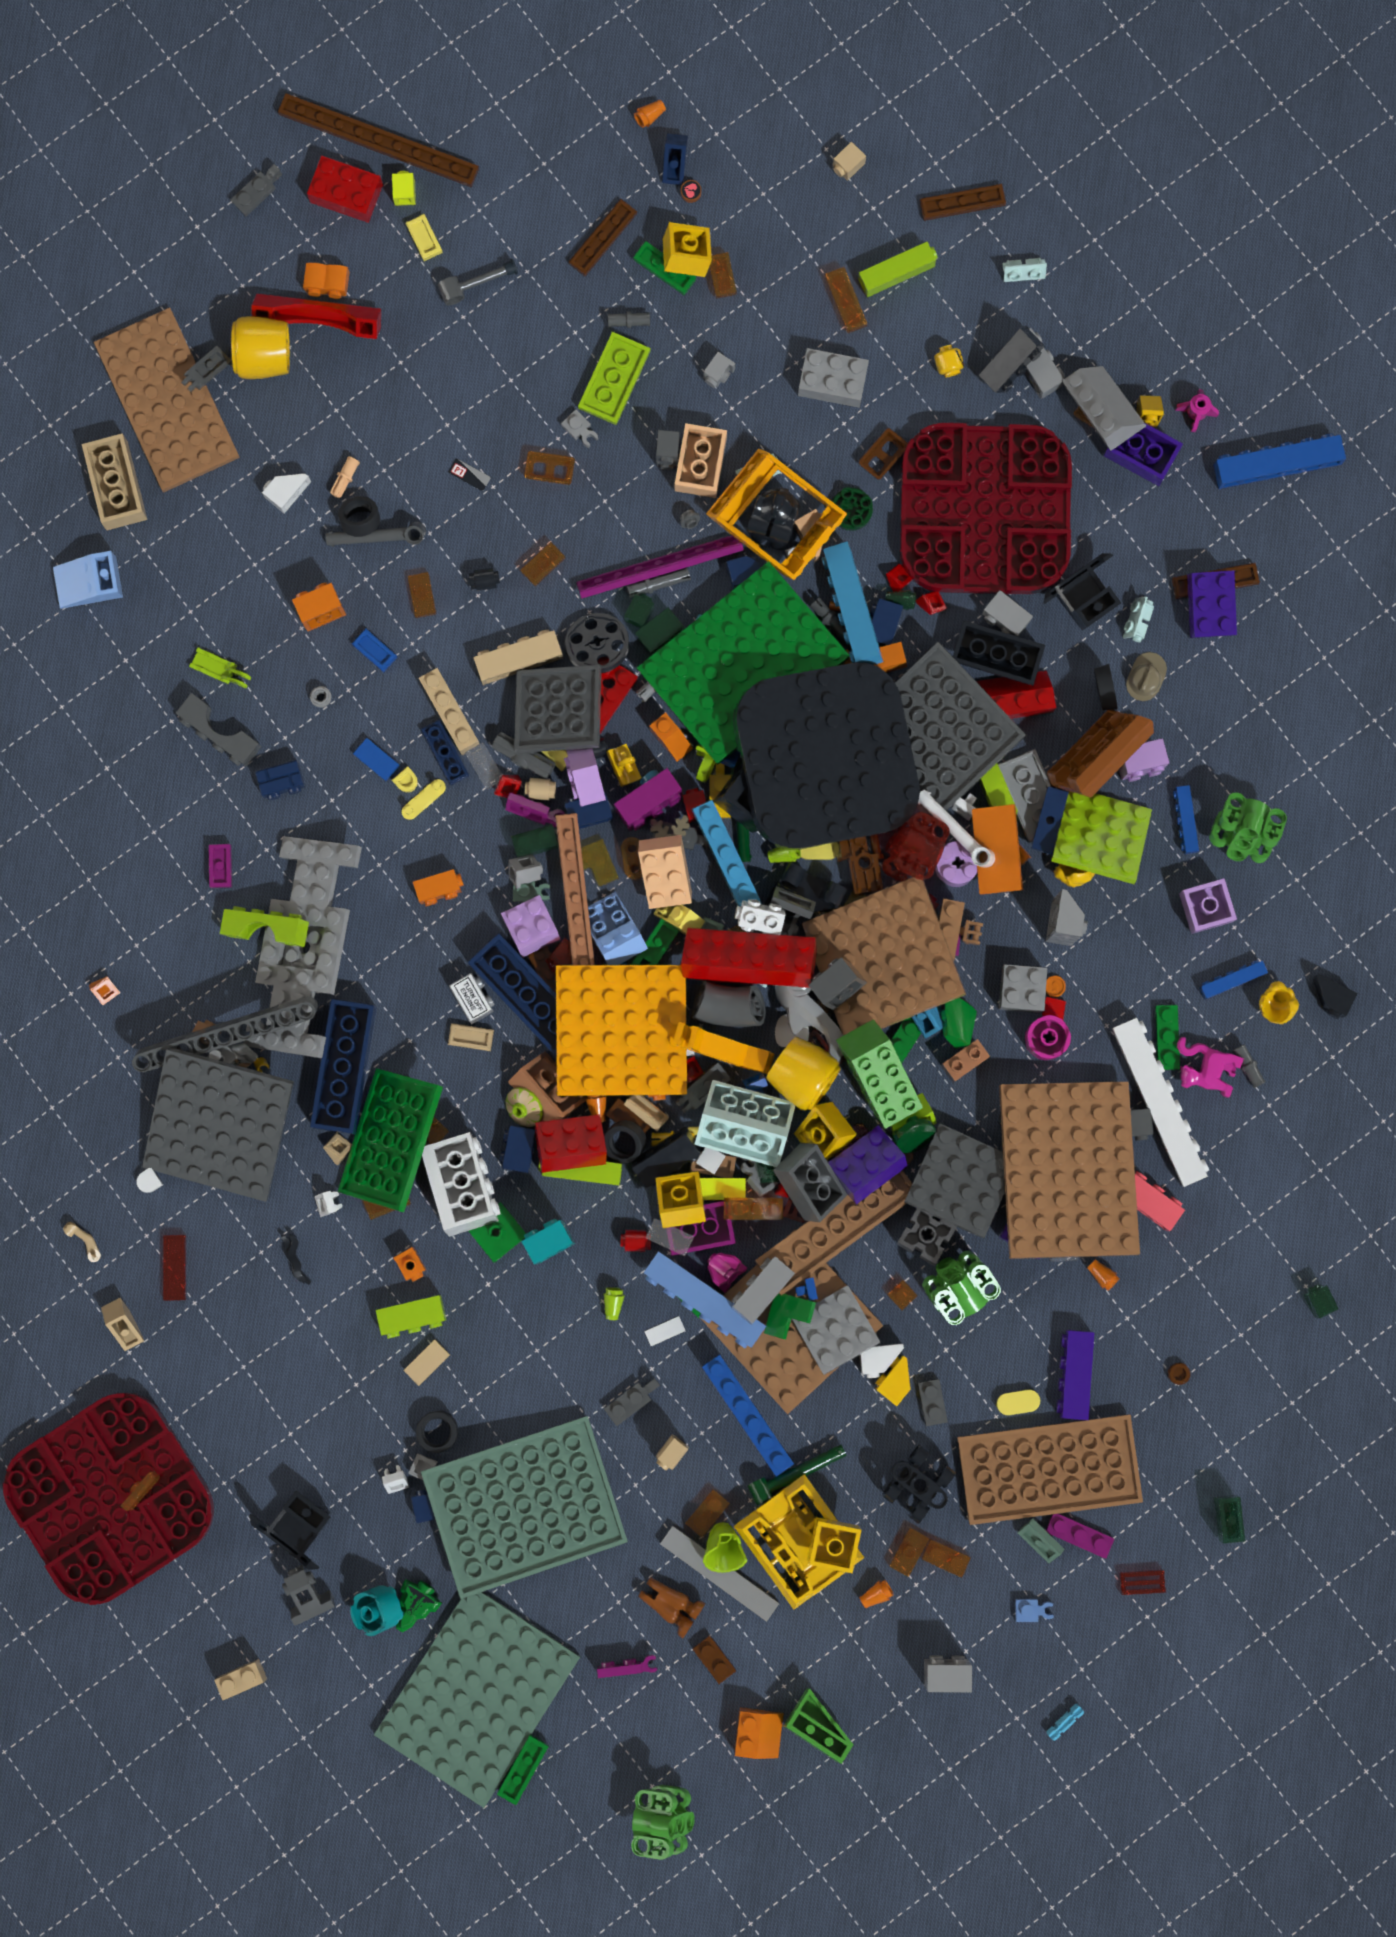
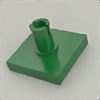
(499, 1236)

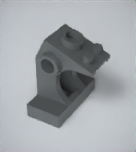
(795, 904)
(298, 1581)

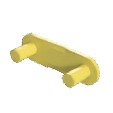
(423, 799)

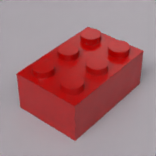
(345, 189)
(570, 1143)

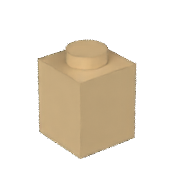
(849, 161)

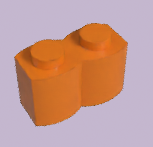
(326, 280)

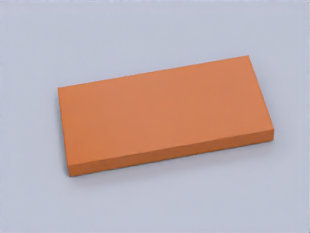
(998, 831)

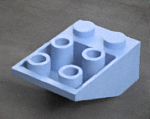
(88, 580)
(614, 930)

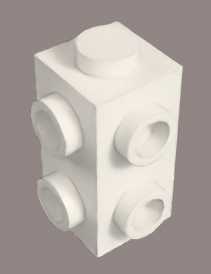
(760, 917)

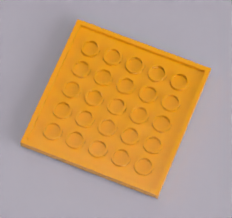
(620, 1030)

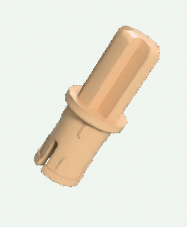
(344, 477)

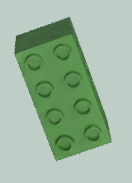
(879, 1073)

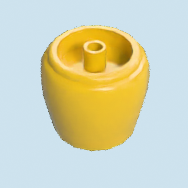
(260, 347)
(803, 1073)

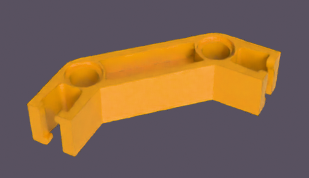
(723, 1049)

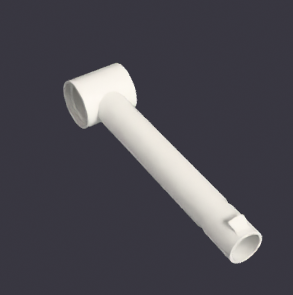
(956, 830)

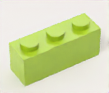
(411, 1316)

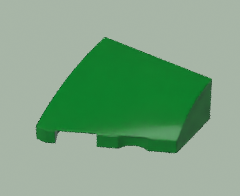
(958, 1022)

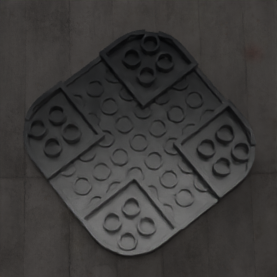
(826, 756)

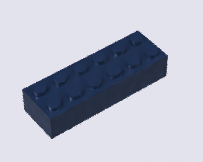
(519, 988)
(343, 1067)

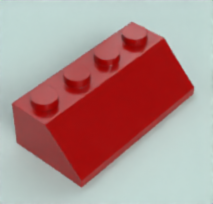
(1022, 699)

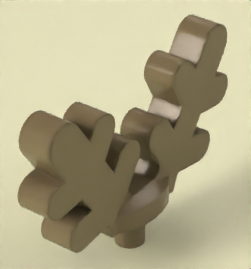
(657, 827)

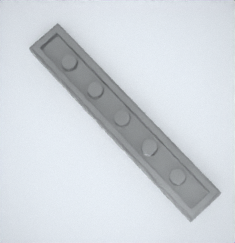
(730, 1582)

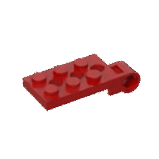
(614, 696)

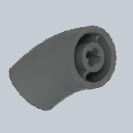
(729, 1005)

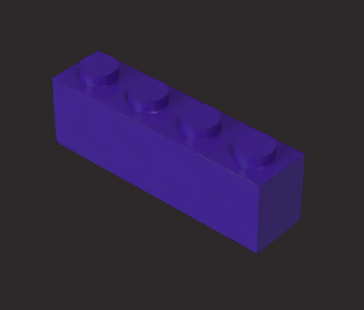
(1077, 1375)

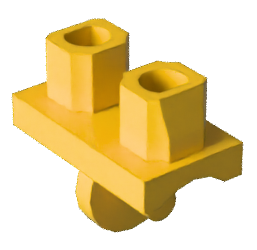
(623, 765)

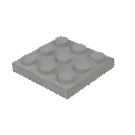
(837, 1330)

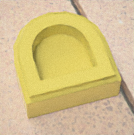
(406, 780)

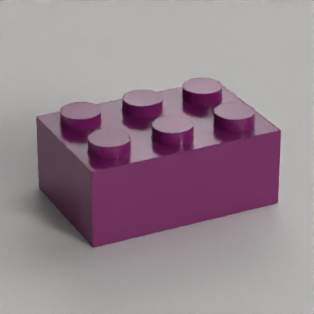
(648, 800)
(712, 1233)

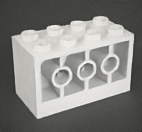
(446, 1181)

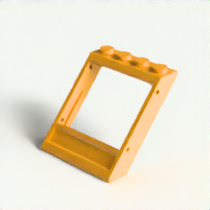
(746, 488)

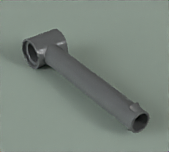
(379, 535)

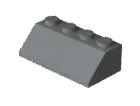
(1104, 405)
(1065, 920)

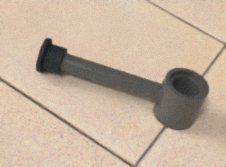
(453, 290)

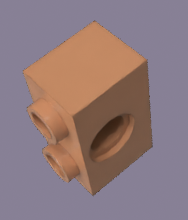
(965, 1060)

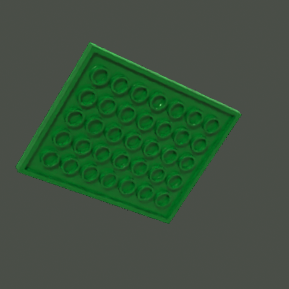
(741, 640)

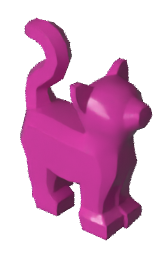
(1211, 1068)

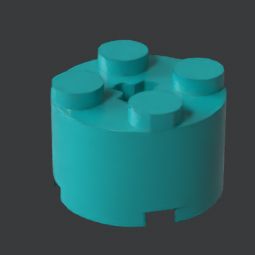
(376, 1610)

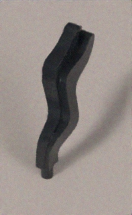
(290, 1252)

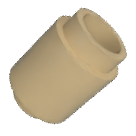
(540, 789)

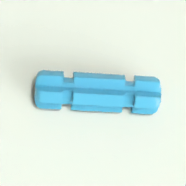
(1065, 1722)

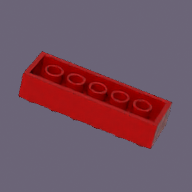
(749, 957)

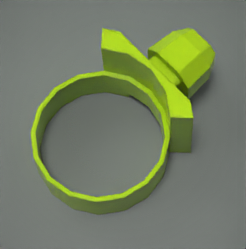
(706, 766)

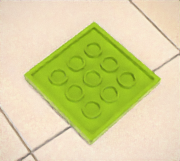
(1102, 836)

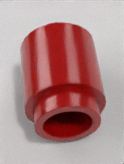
(635, 1241)

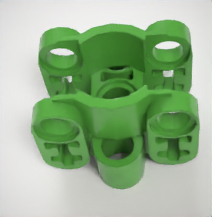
(1248, 828)
(960, 1286)
(662, 1821)

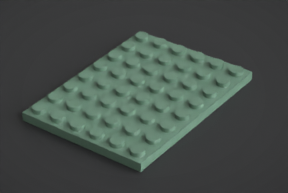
(523, 1507)
(477, 1696)

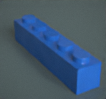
(1186, 819)
(1233, 979)

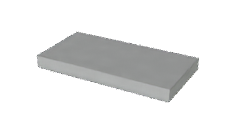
(1028, 788)

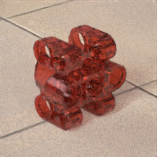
(915, 848)

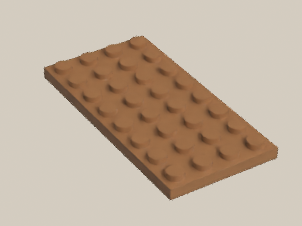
(174, 426)
(1049, 1469)

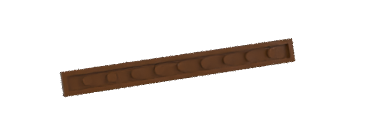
(378, 140)

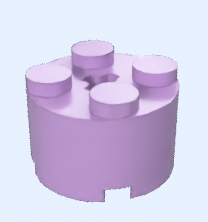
(949, 873)

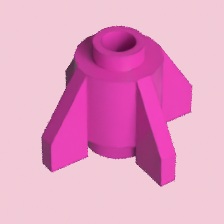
(1198, 408)
(724, 1269)

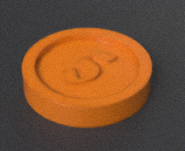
(1055, 986)

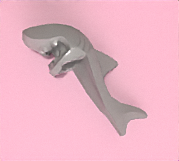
(805, 1012)

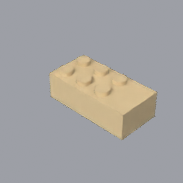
(114, 481)

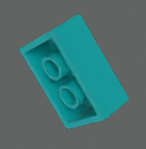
(547, 1242)

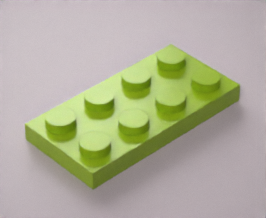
(614, 378)

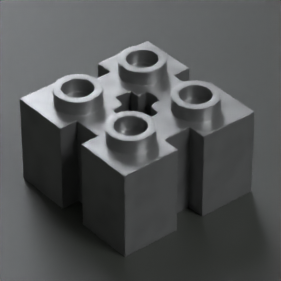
(913, 1238)

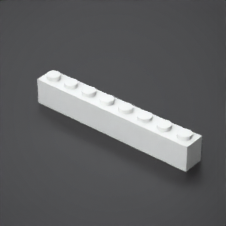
(1158, 1098)

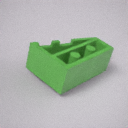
(816, 1726)

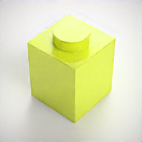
(403, 188)

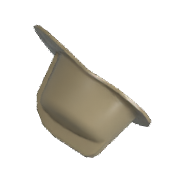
(1146, 676)

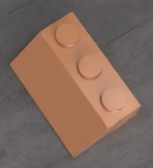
(541, 1079)

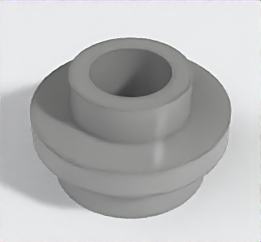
(320, 690)

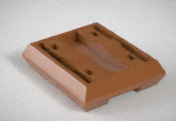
(1100, 752)

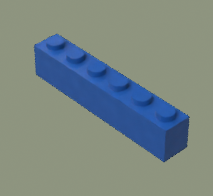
(1279, 461)
(747, 1415)

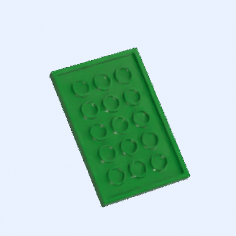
(390, 1139)

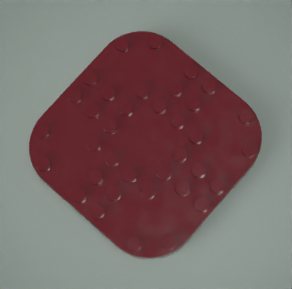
(986, 508)
(72, 1490)

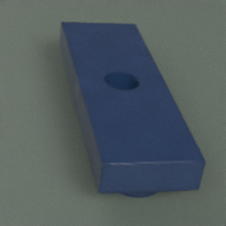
(450, 763)
(1052, 808)

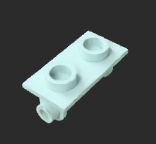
(1031, 270)
(1140, 610)

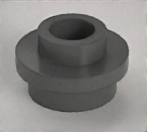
(689, 519)

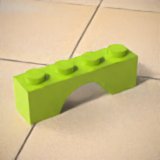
(242, 924)

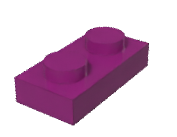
(220, 866)

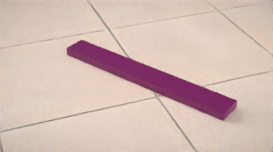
(659, 566)

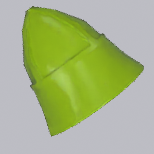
(724, 1549)

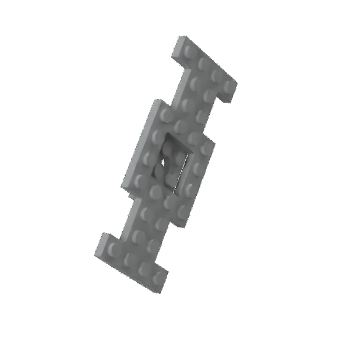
(318, 969)

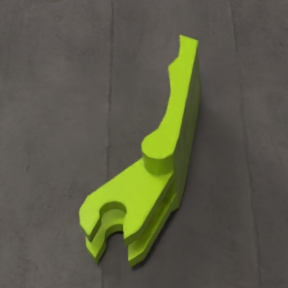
(217, 668)

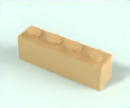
(523, 655)
(449, 711)

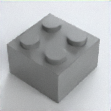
(1023, 988)
(947, 1674)

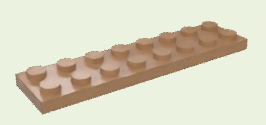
(821, 1241)

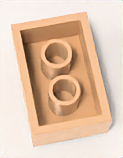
(700, 460)
(665, 871)

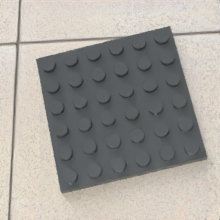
(952, 726)
(217, 1124)

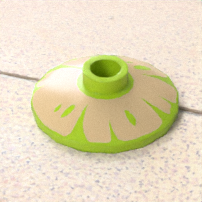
(524, 1107)

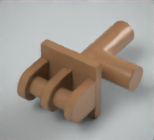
(966, 932)

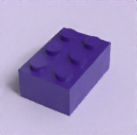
(1146, 454)
(1212, 604)
(868, 1164)

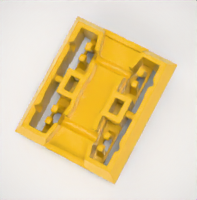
(790, 1540)

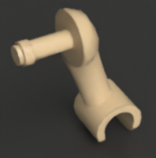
(92, 1249)

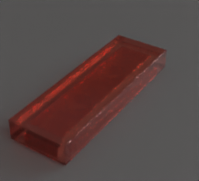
(174, 1267)

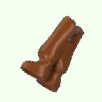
(669, 1603)

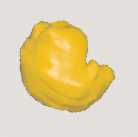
(1072, 876)
(1278, 1003)

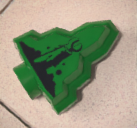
(416, 1603)

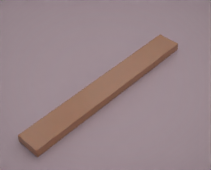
(574, 889)

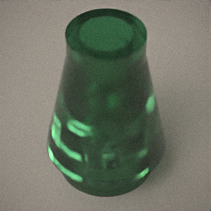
(905, 598)

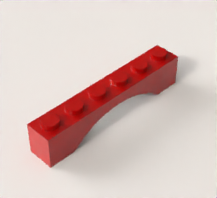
(356, 320)

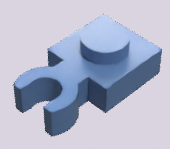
(1028, 1610)

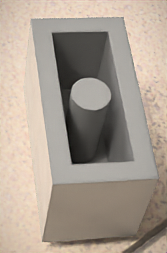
(1006, 615)

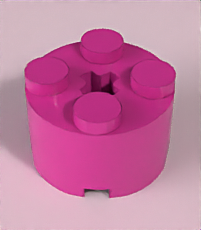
(1058, 1032)

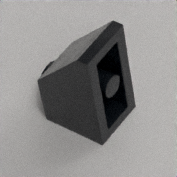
(1333, 996)

